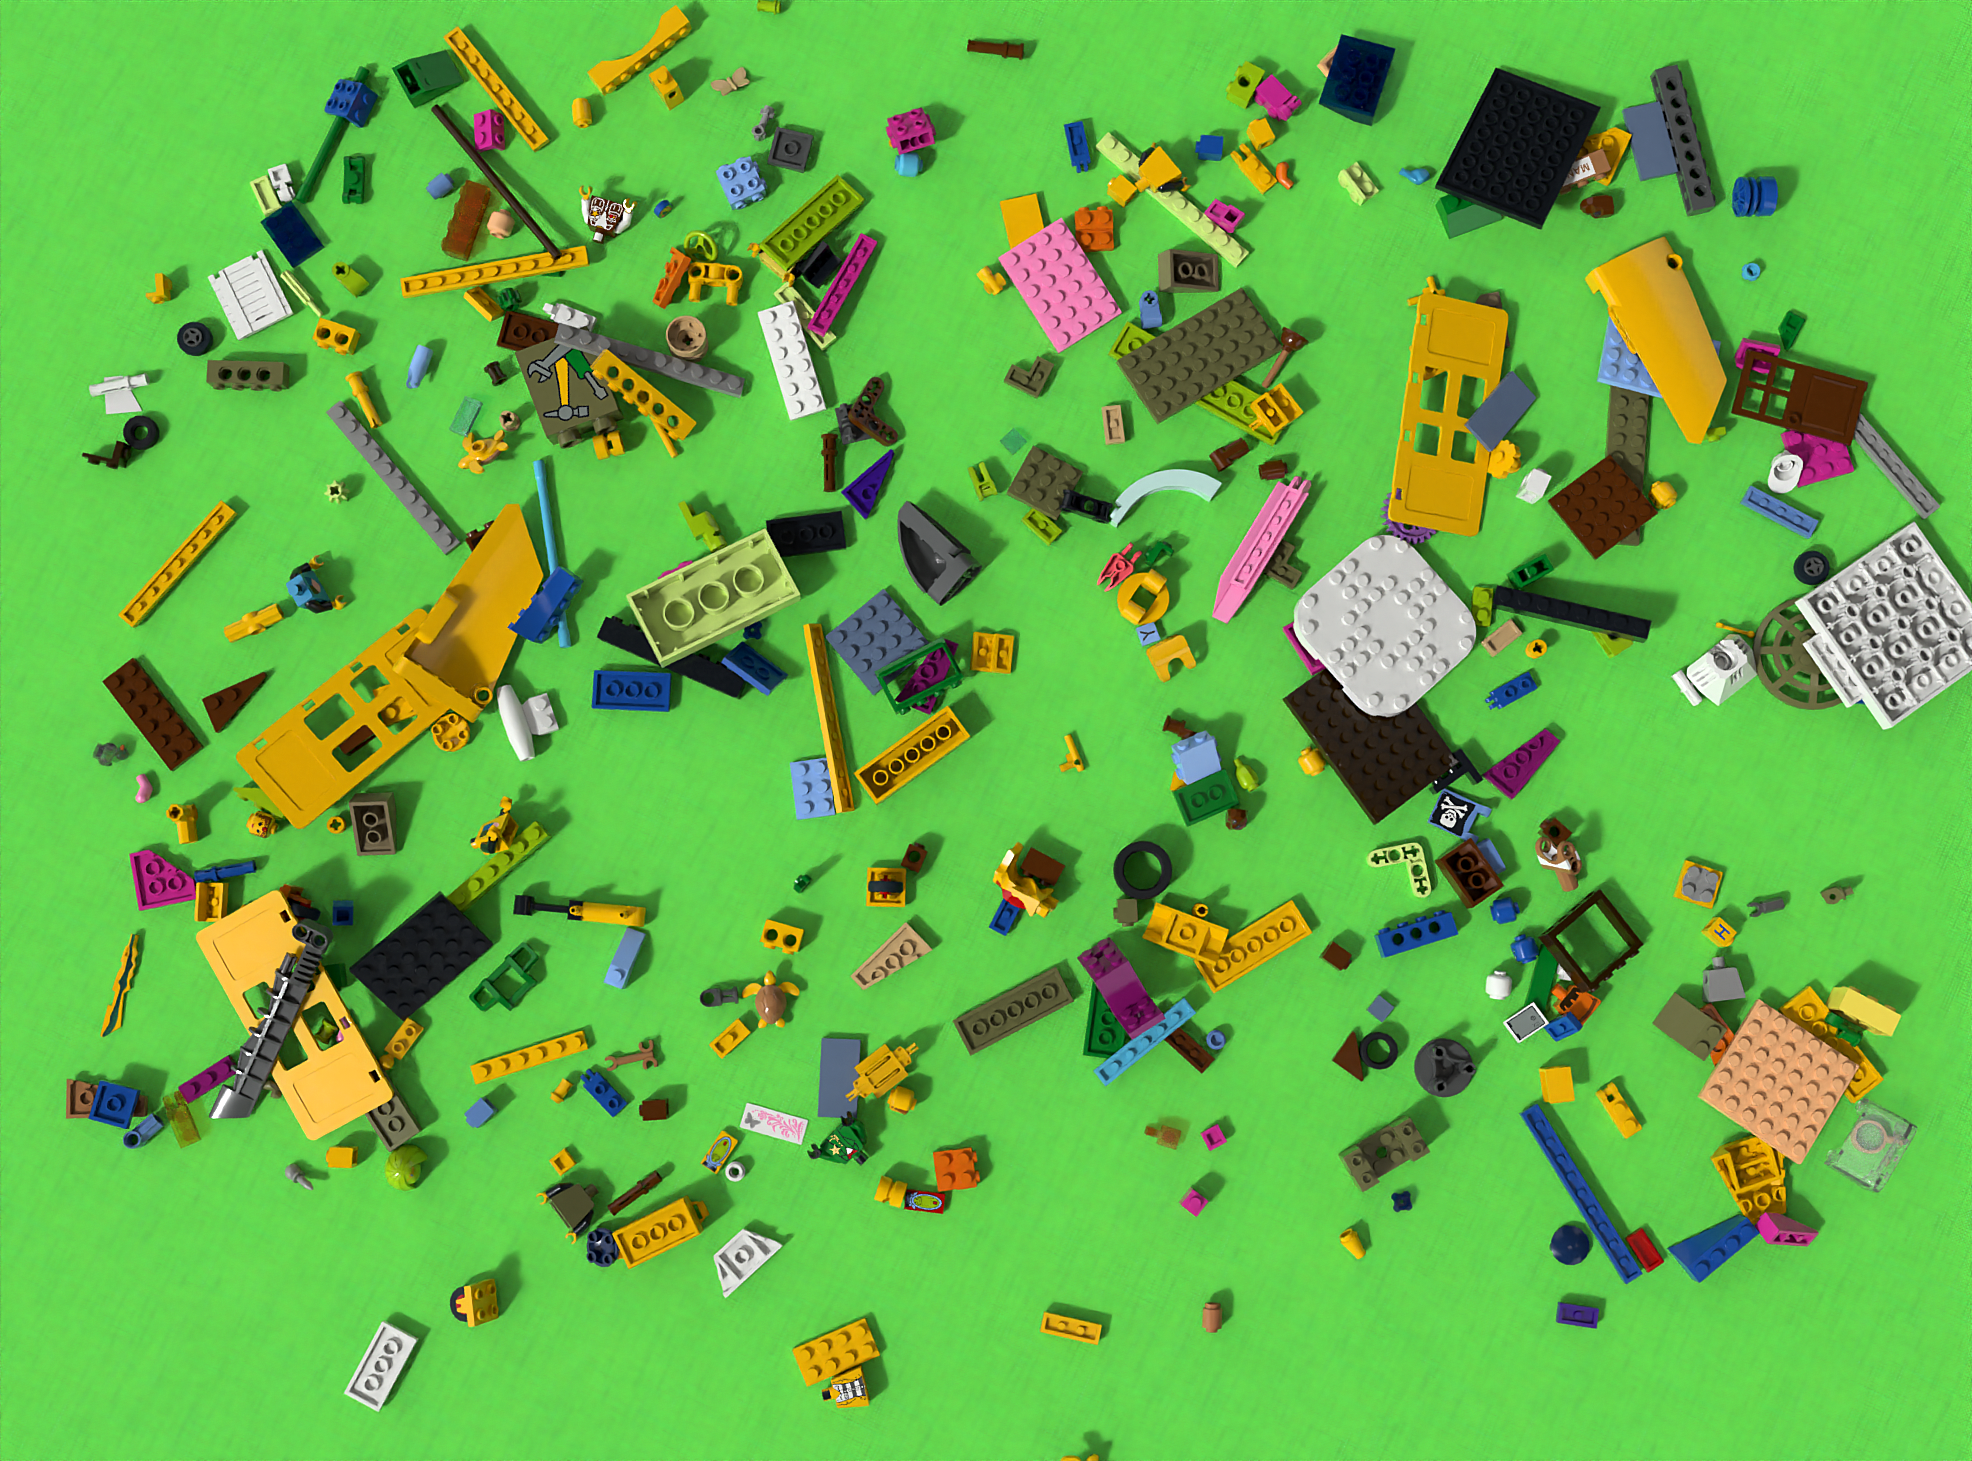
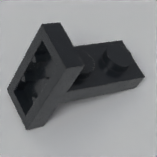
(1465, 767)

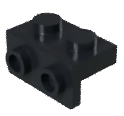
(819, 265)

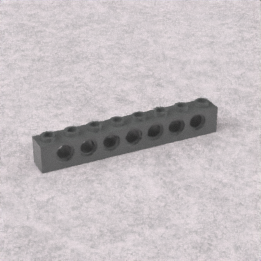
(1693, 203)

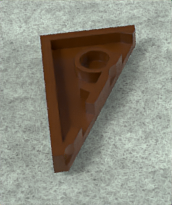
(225, 703)

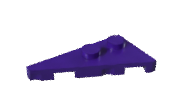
(865, 488)

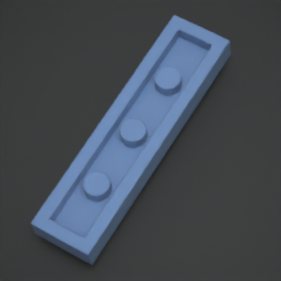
(1779, 512)

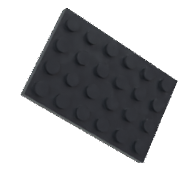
(421, 956)

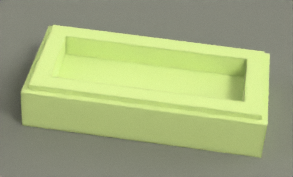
(266, 195)

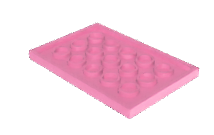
(1060, 285)

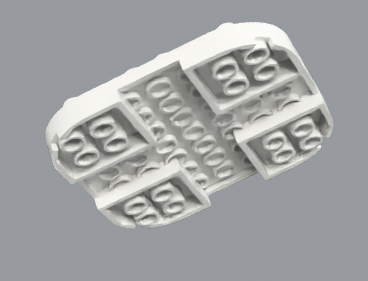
(1384, 625)

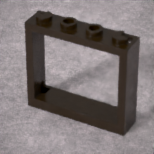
(1564, 958)

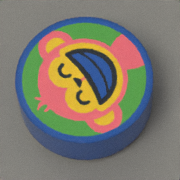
(663, 208)

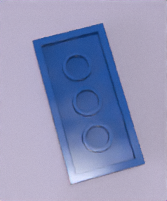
(631, 691)

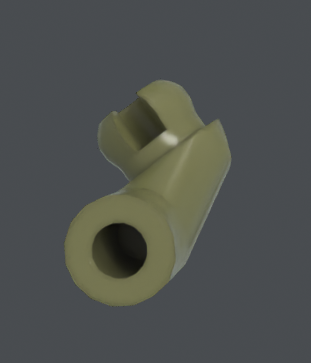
(272, 1086)

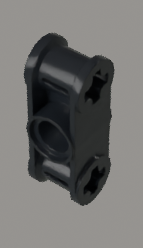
(1074, 503)

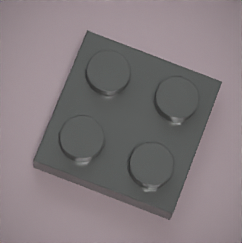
(790, 149)

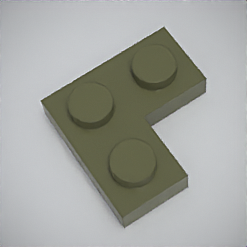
(1032, 381)
(1279, 569)

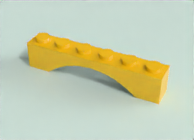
(610, 74)

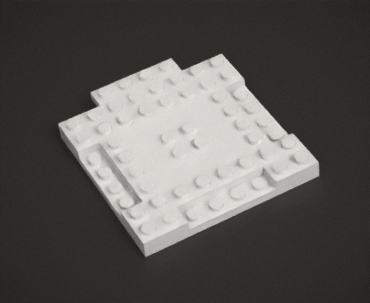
(1891, 627)

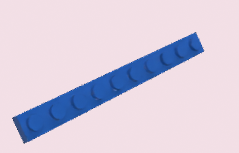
(1580, 1193)

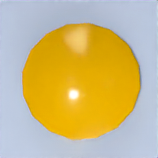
(451, 732)

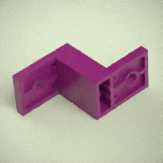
(1120, 988)

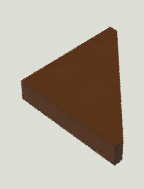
(1348, 1057)

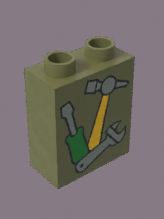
(567, 393)

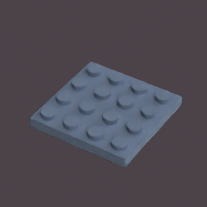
(875, 638)

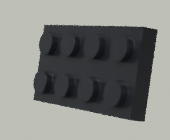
(807, 534)

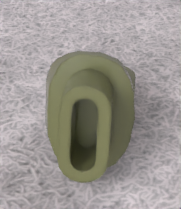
(1839, 893)

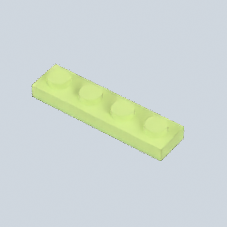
(787, 294)

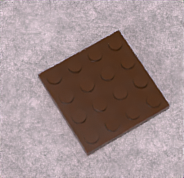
(1602, 507)

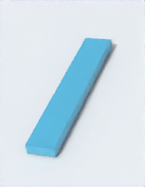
(1144, 1043)

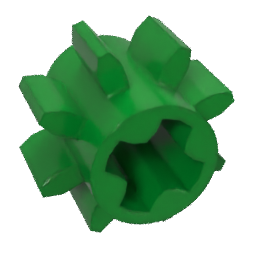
(509, 299)

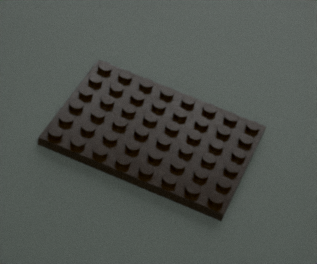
(1374, 756)

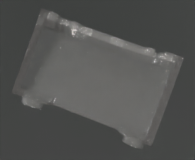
(1872, 1146)

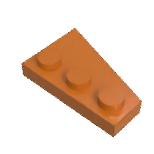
(674, 271)

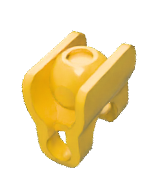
(1165, 651)

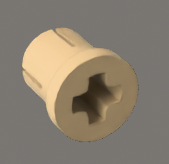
(509, 426)

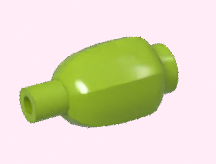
(1246, 776)

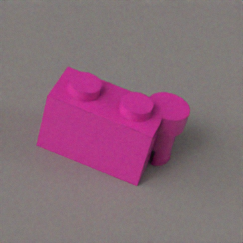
(1276, 99)

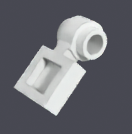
(280, 179)

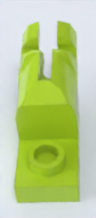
(704, 527)

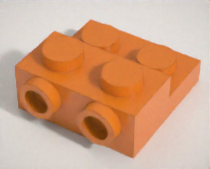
(1094, 229)
(956, 1169)

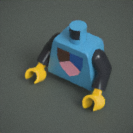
(308, 590)

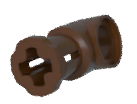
(1177, 727)

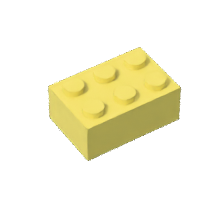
(1863, 1010)

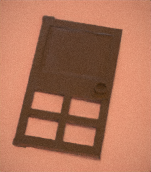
(1817, 400)

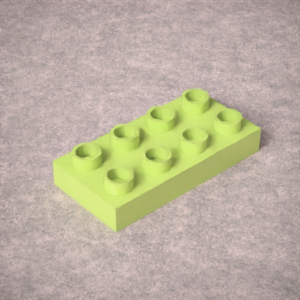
(713, 597)

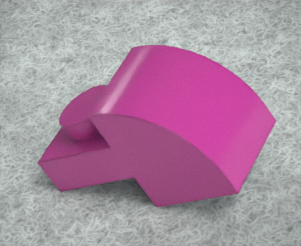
(1226, 216)

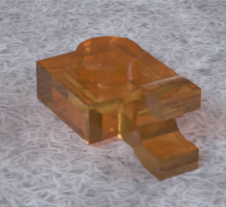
(1166, 1135)

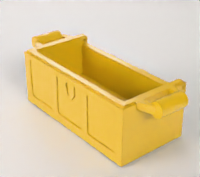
(659, 1231)

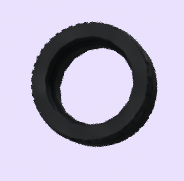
(1159, 853)

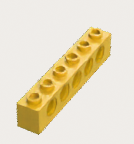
(684, 423)

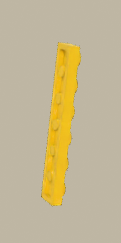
(529, 1057)

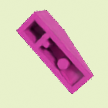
(1784, 1231)

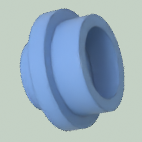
(1216, 1039)

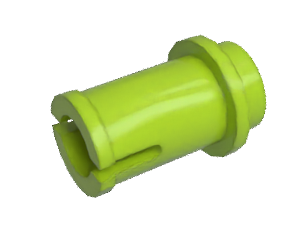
(769, 6)

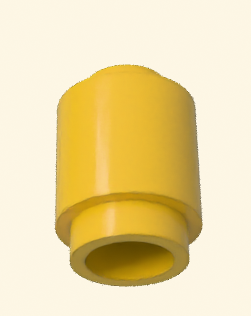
(581, 113)

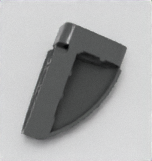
(933, 555)

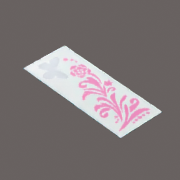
(774, 1123)

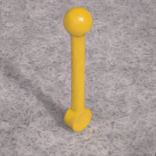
(1750, 634)

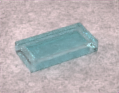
(466, 416)

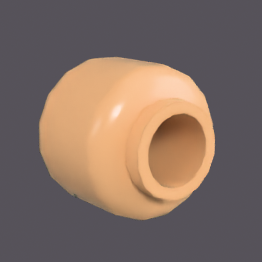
(500, 224)

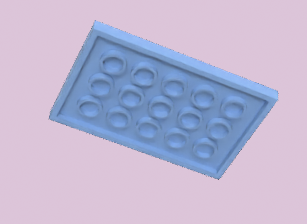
(1625, 369)

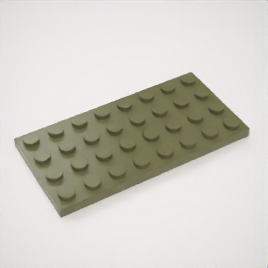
(1199, 355)

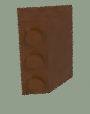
(1469, 873)

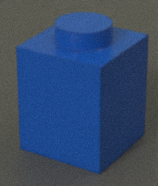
(1209, 147)
(342, 912)

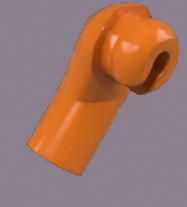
(1281, 175)

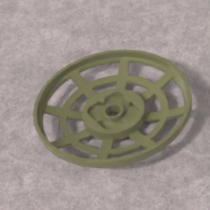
(1799, 656)

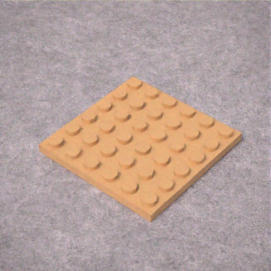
(1778, 1081)

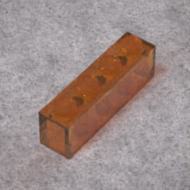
(466, 220)

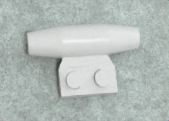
(525, 720)

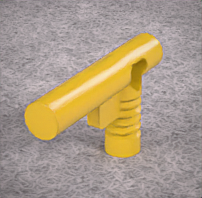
(1432, 288)
(1072, 756)

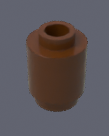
(1273, 470)

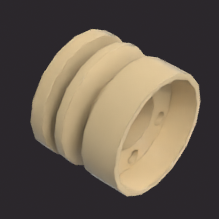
(683, 330)

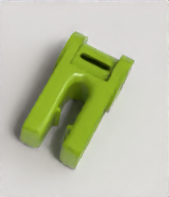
(985, 488)

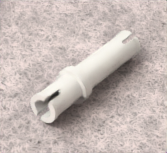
(126, 383)

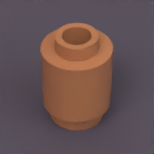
(1212, 1317)

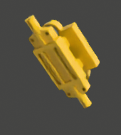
(881, 1071)

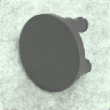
(1443, 1067)

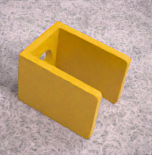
(1556, 1084)

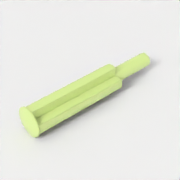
(300, 291)

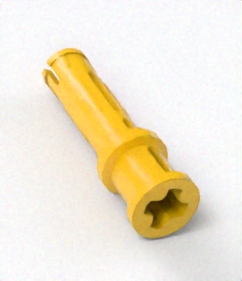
(361, 392)

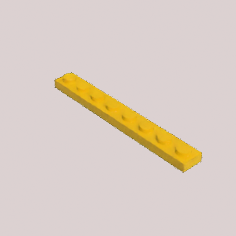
(496, 89)
(177, 564)

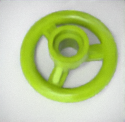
(703, 246)

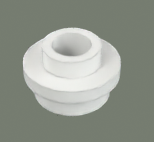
(730, 1175)

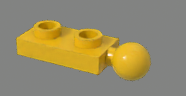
(400, 1043)

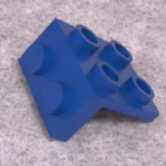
(351, 101)

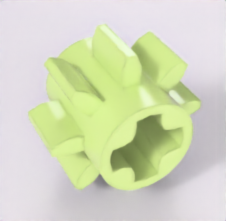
(331, 492)

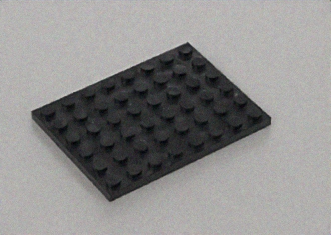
(1518, 148)

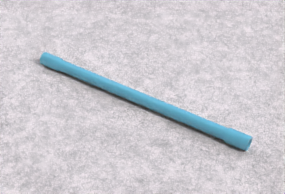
(540, 476)

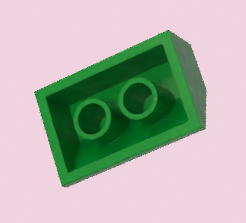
(1463, 216)

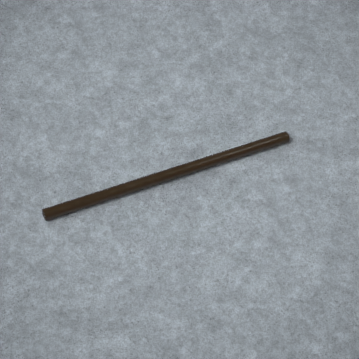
(496, 182)

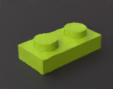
(1041, 526)
(1481, 606)

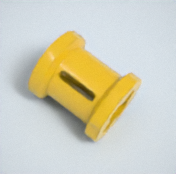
(1536, 643)

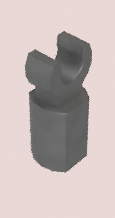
(1767, 906)

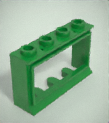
(922, 697)

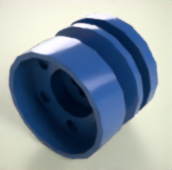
(1754, 196)

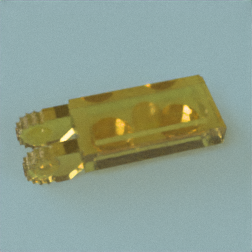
(181, 1121)

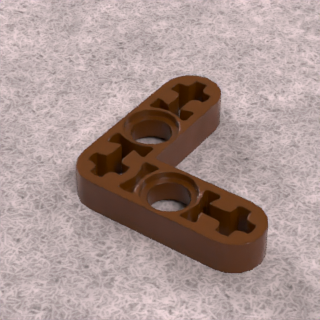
(866, 416)

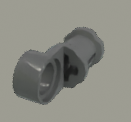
(719, 997)

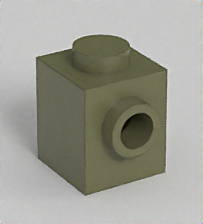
(1126, 912)

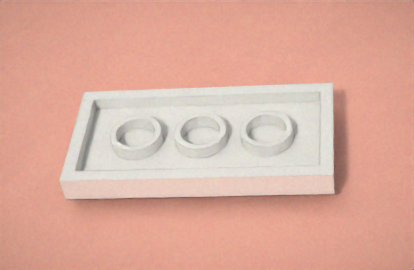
(381, 1365)

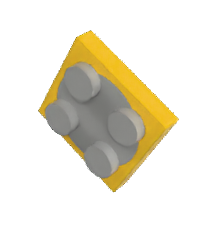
(1698, 884)

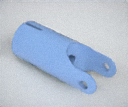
(418, 366)

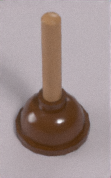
(1291, 341)

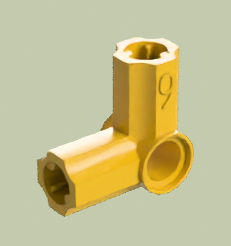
(185, 818)

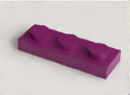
(207, 1079)

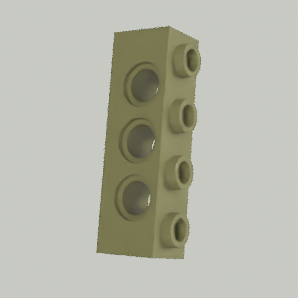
(218, 370)

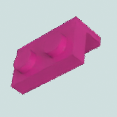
(489, 131)
(1758, 346)

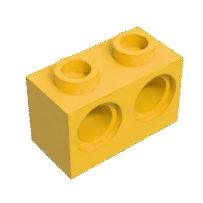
(338, 333)
(783, 932)

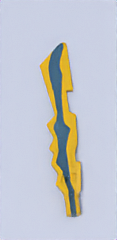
(113, 1014)

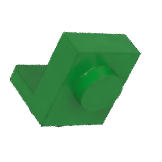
(1153, 553)

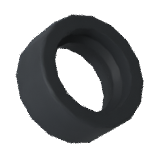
(1392, 1046)

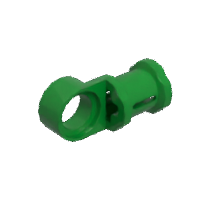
(1843, 1031)

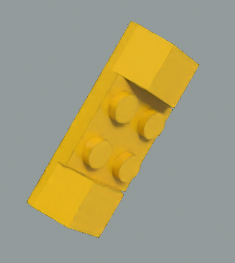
(1186, 934)

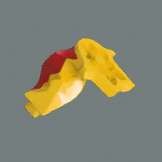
(1022, 890)

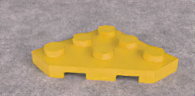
(1613, 143)

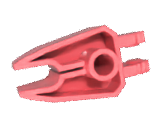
(1119, 567)

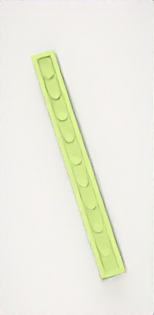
(1176, 204)

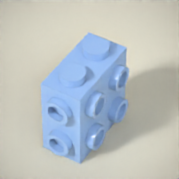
(742, 182)
(1196, 757)

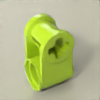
(350, 280)

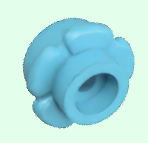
(1750, 267)

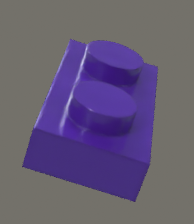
(1577, 1315)

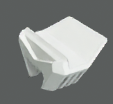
(1723, 669)

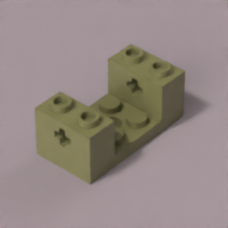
(1401, 1143)

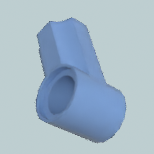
(144, 1131)

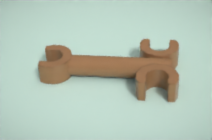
(646, 1055)

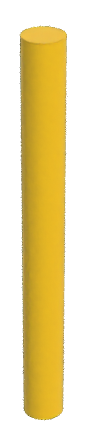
(662, 432)

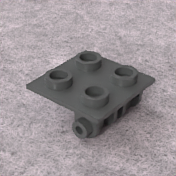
(848, 431)

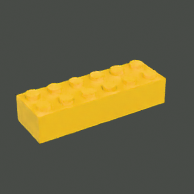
(912, 755)

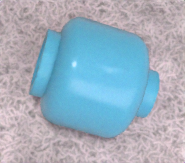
(908, 164)

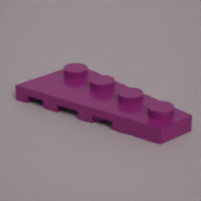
(928, 674)
(1519, 766)

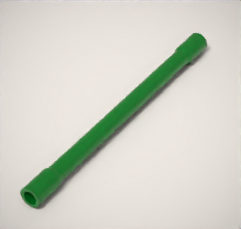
(307, 186)

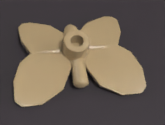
(738, 80)

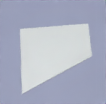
(120, 401)

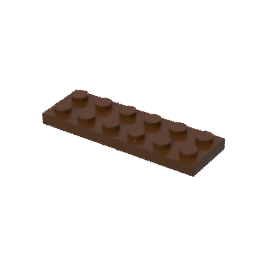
(153, 714)

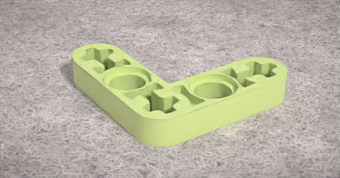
(1410, 862)

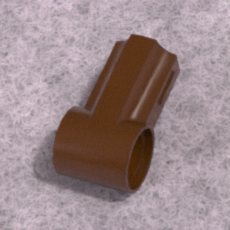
(1227, 455)

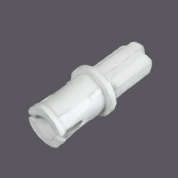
(1687, 688)

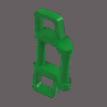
(522, 971)

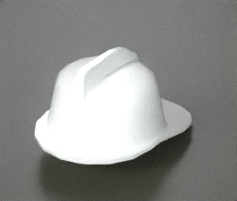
(1784, 472)

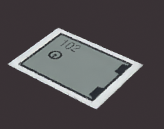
(1525, 1022)

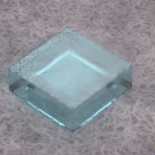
(1013, 441)

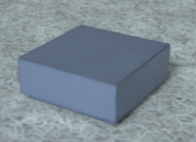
(1380, 1008)

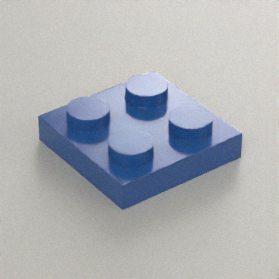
(114, 1104)

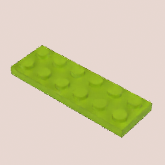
(811, 223)

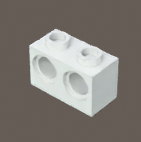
(1533, 485)

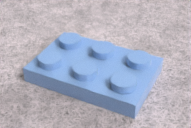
(812, 789)

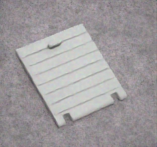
(250, 295)

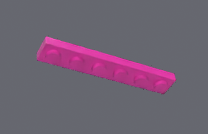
(842, 285)

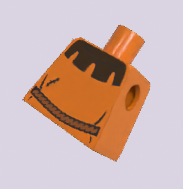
(1574, 1001)

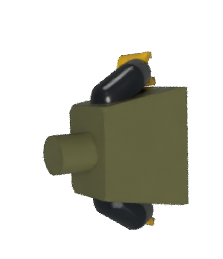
(572, 1205)

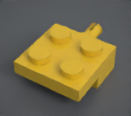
(1275, 410)

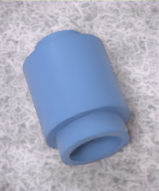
(440, 185)

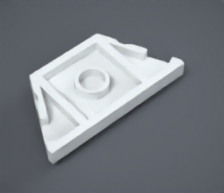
(742, 1258)

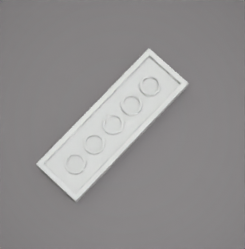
(792, 360)

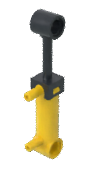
(585, 911)

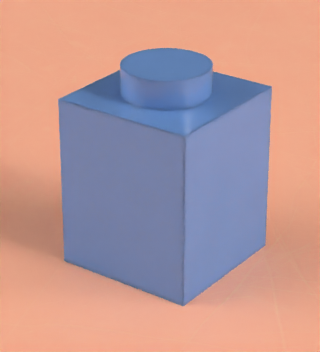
(480, 1112)

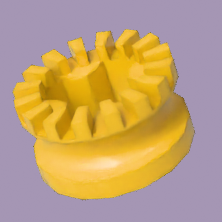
(332, 821)

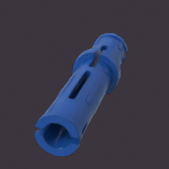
(217, 873)

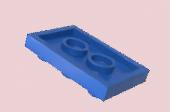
(754, 668)

